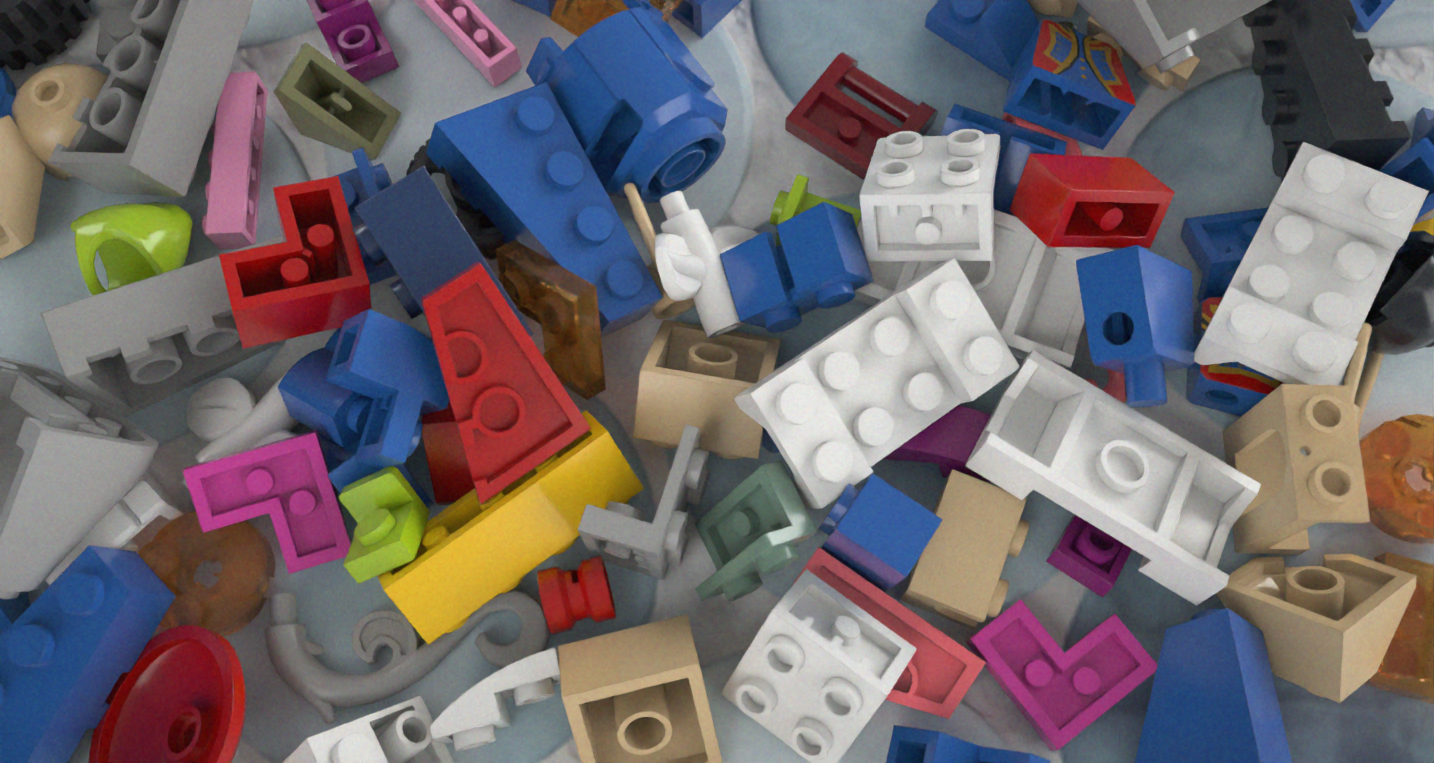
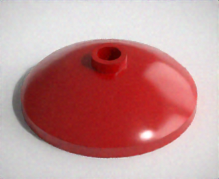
(175, 703)

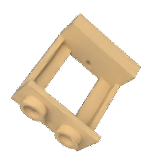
(1297, 487)

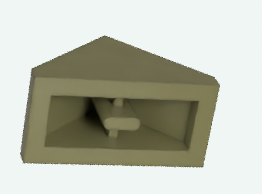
(333, 104)

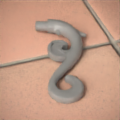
(325, 688)

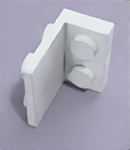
(930, 197)
(817, 670)

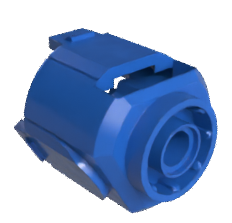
(636, 102)

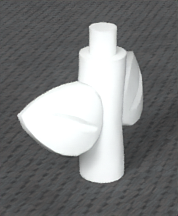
(692, 264)
(232, 420)

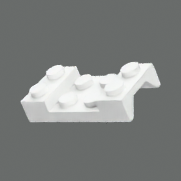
(1312, 270)
(1025, 289)
(879, 381)
(1115, 473)

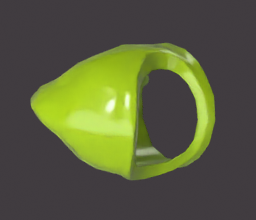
(132, 242)

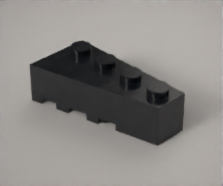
(1321, 84)

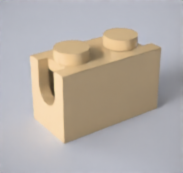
(967, 553)

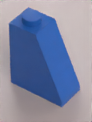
(1213, 696)

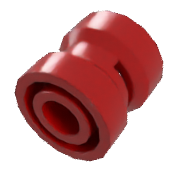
(576, 594)

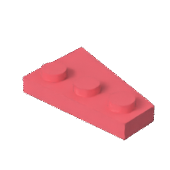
(940, 666)

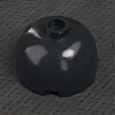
(1405, 302)

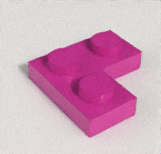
(277, 479)
(1056, 688)

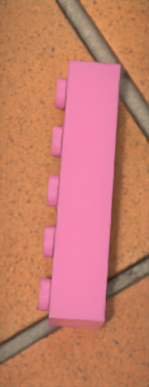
(475, 37)
(236, 162)

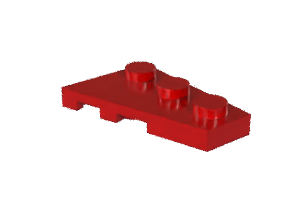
(497, 383)

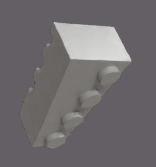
(157, 99)
(150, 336)

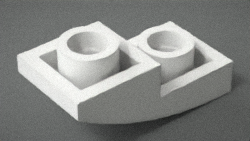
(483, 708)

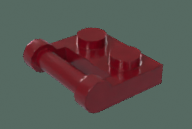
(845, 127)

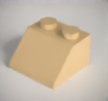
(695, 385)
(638, 696)

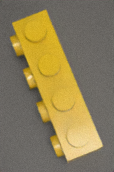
(489, 547)

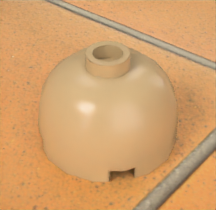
(46, 108)

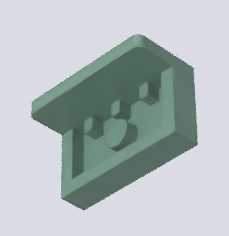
(753, 532)

